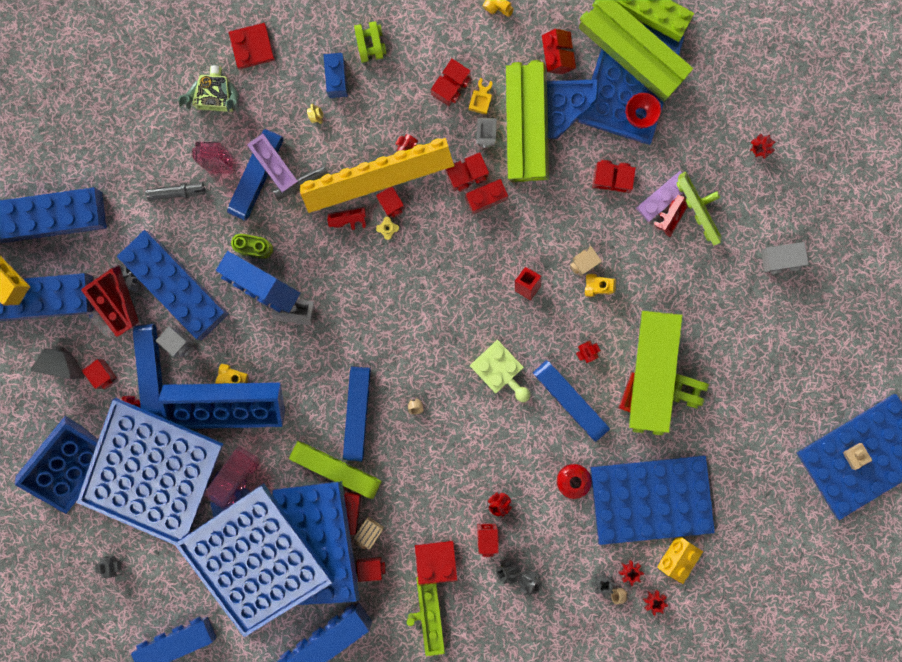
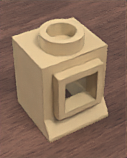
(585, 261)

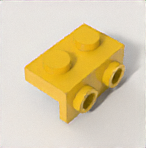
(680, 559)

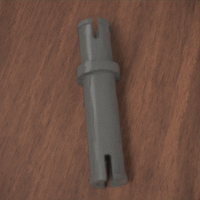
(314, 175)
(176, 191)

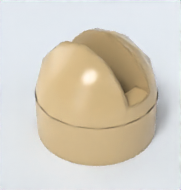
(415, 407)
(619, 596)

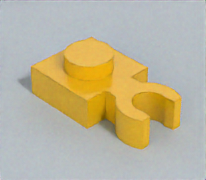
(480, 99)

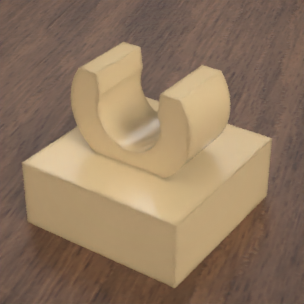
(857, 456)

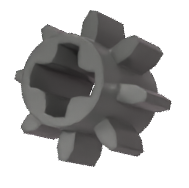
(108, 566)
(508, 571)
(604, 578)
(529, 582)

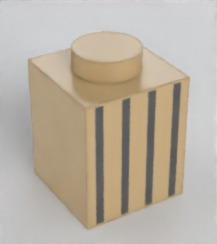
(368, 533)

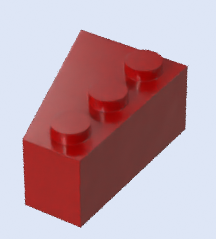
(112, 300)

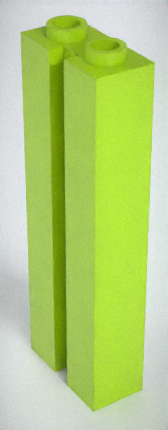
(635, 47)
(527, 122)
(655, 372)

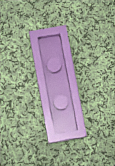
(272, 163)
(660, 199)

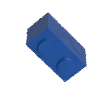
(335, 75)

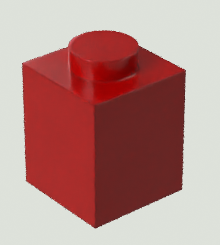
(390, 202)
(528, 283)
(99, 374)
(370, 569)

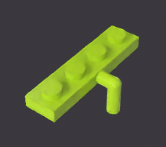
(702, 215)
(430, 619)

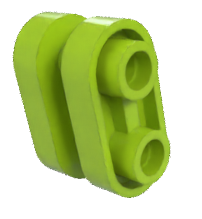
(377, 49)
(252, 246)
(694, 399)

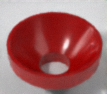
(646, 102)
(566, 474)

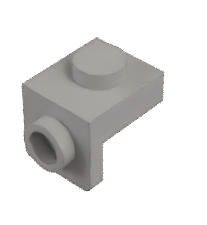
(486, 132)

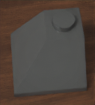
(57, 363)

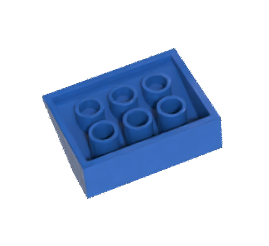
(59, 465)

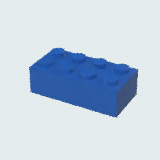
(257, 283)

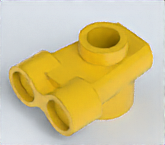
(502, 5)
(595, 284)
(227, 375)

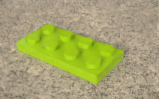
(661, 15)

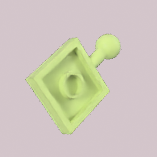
(498, 368)

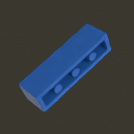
(176, 644)

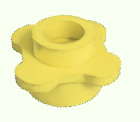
(315, 114)
(387, 223)

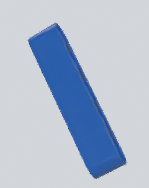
(252, 181)
(148, 367)
(571, 400)
(356, 414)

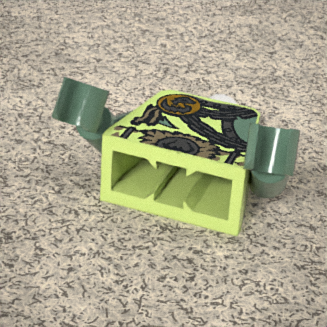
(211, 93)

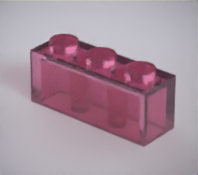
(213, 157)
(231, 478)

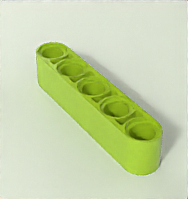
(335, 469)

